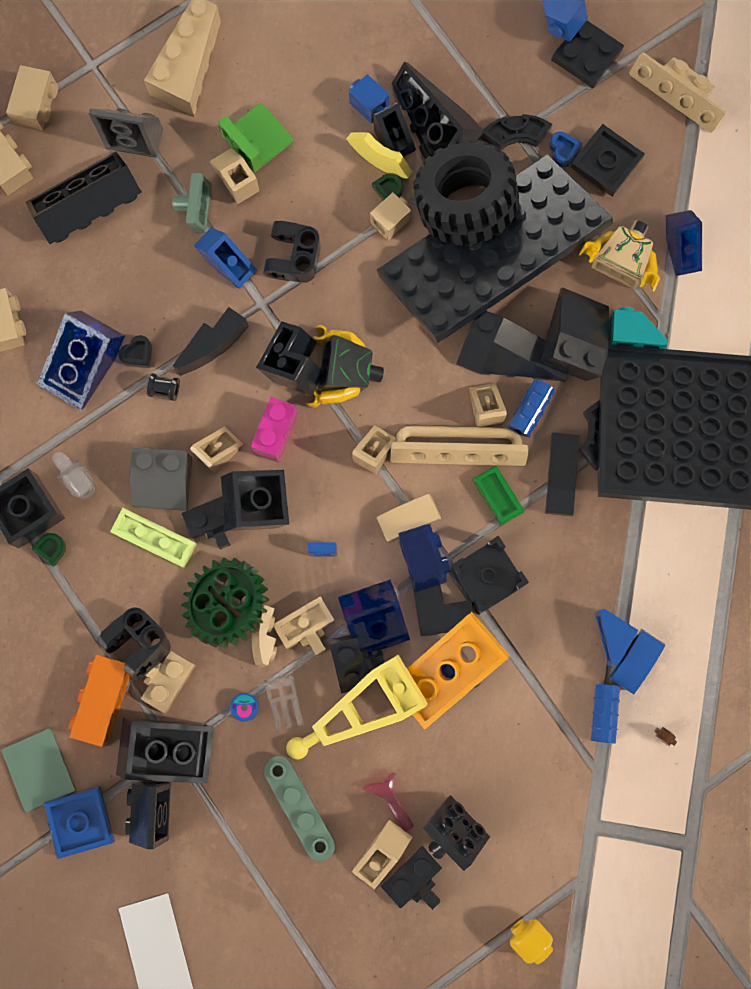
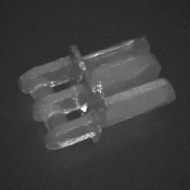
(74, 476)
(280, 683)

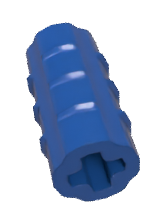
(531, 408)
(605, 713)

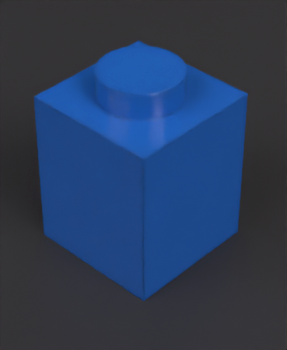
(368, 97)

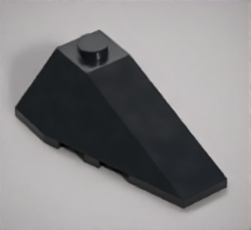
(432, 113)
(504, 349)

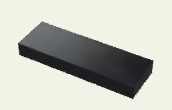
(562, 474)

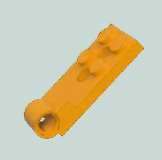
(444, 692)

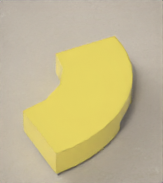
(378, 155)

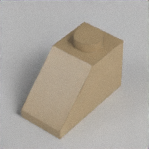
(382, 854)

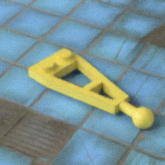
(397, 686)

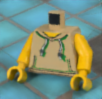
(625, 256)

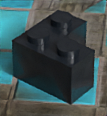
(289, 361)

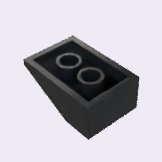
(577, 336)
(164, 751)
(149, 814)

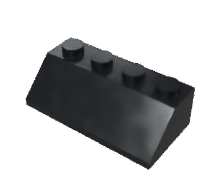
(83, 198)

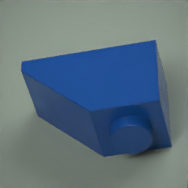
(565, 17)
(225, 257)

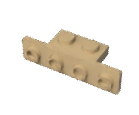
(680, 88)

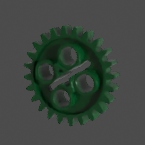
(207, 621)

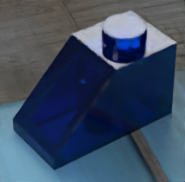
(684, 242)

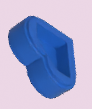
(564, 148)

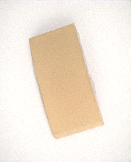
(408, 516)
(263, 645)

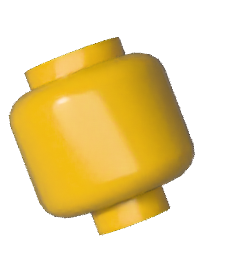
(531, 941)

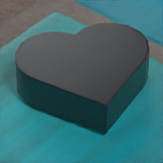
(136, 353)

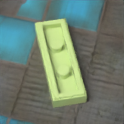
(153, 537)

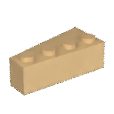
(185, 57)

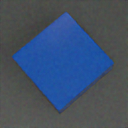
(322, 549)

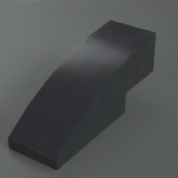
(211, 342)

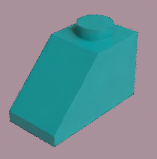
(634, 329)

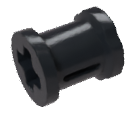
(163, 387)

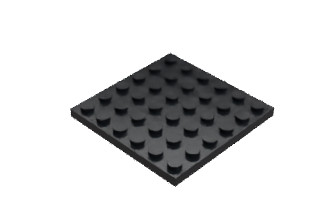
(675, 427)

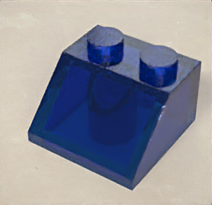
(375, 616)

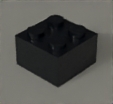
(254, 500)
(26, 509)

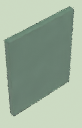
(38, 769)

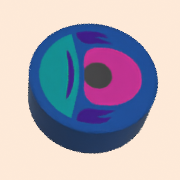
(244, 707)

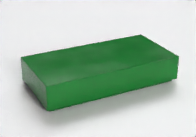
(498, 495)

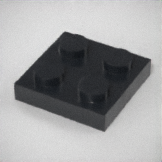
(588, 54)
(607, 160)

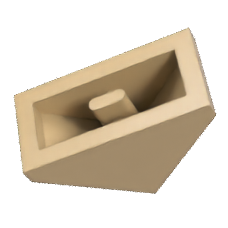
(487, 405)
(217, 449)
(373, 449)

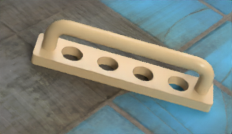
(486, 454)

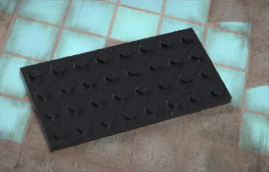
(456, 283)

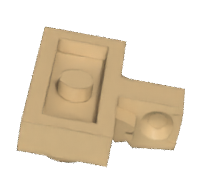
(305, 626)
(166, 681)

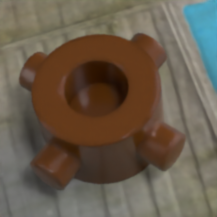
(665, 736)

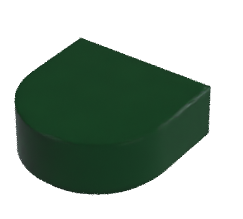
(387, 184)
(50, 548)

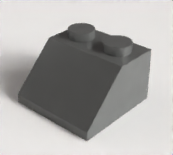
(160, 478)

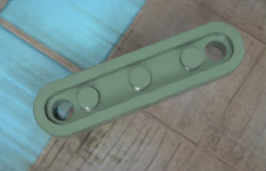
(299, 808)

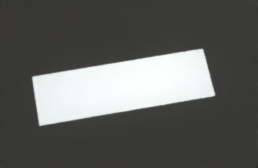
(155, 944)

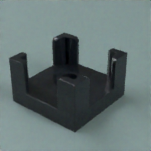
(488, 575)

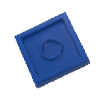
(79, 822)

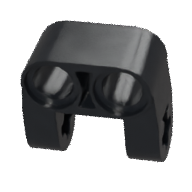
(295, 234)
(121, 631)

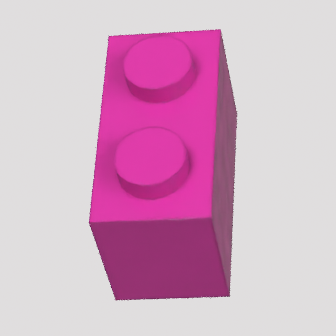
(274, 429)

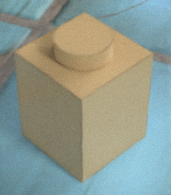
(391, 215)

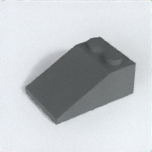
(128, 131)

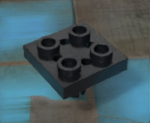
(455, 834)

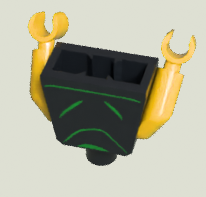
(345, 367)

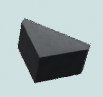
(393, 130)

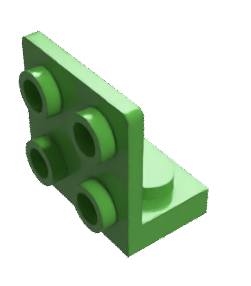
(256, 136)

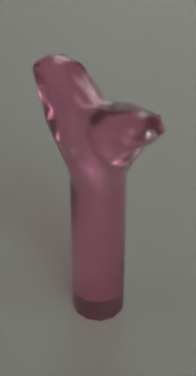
(385, 791)

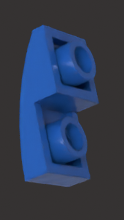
(637, 661)

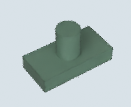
(196, 203)

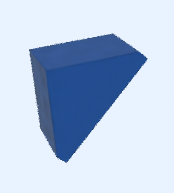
(615, 635)

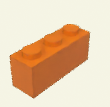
(99, 701)

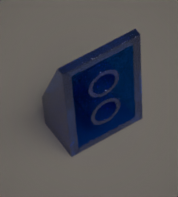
(79, 358)

